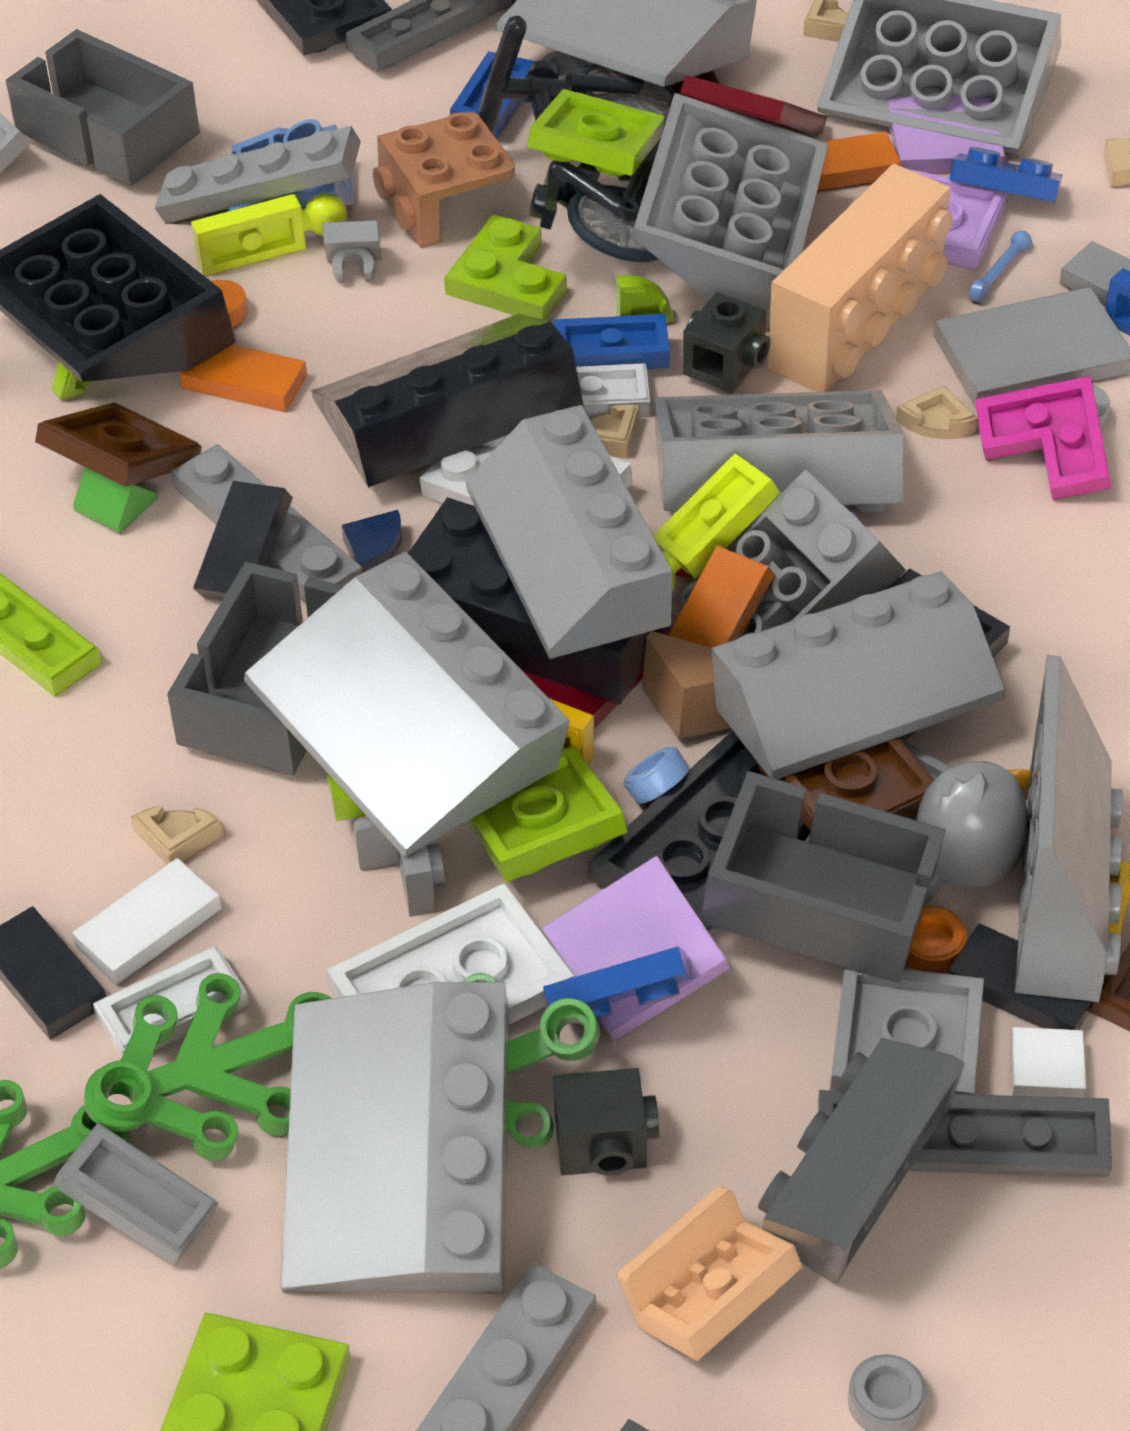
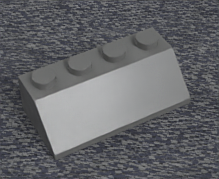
(571, 535)
(855, 675)

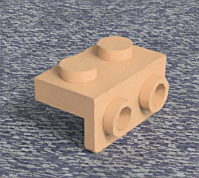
(705, 1275)

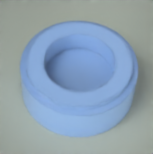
(655, 774)

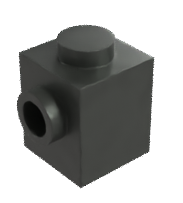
(603, 1121)

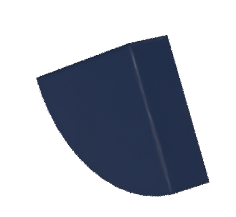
(373, 538)

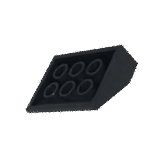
(111, 297)
(450, 396)

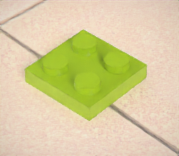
(596, 133)
(549, 820)
(256, 1379)

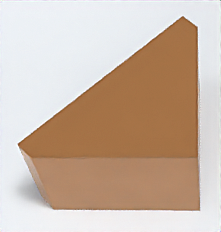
(681, 685)

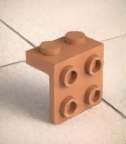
(433, 163)

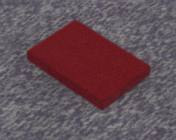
(754, 105)

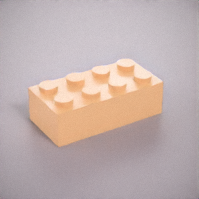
(858, 278)

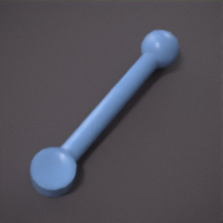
(1020, 242)

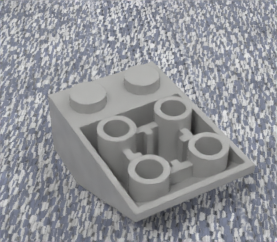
(816, 552)

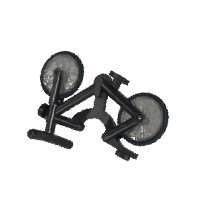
(596, 212)

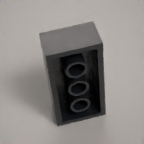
(467, 567)

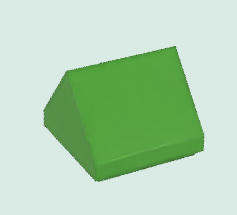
(111, 502)

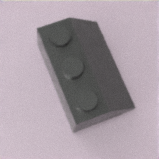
(859, 1153)

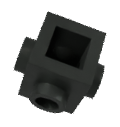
(725, 342)

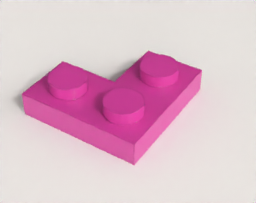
(1052, 418)

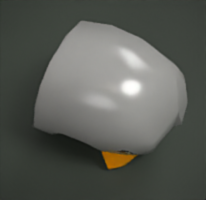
(983, 821)

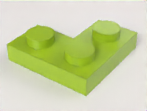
(498, 271)

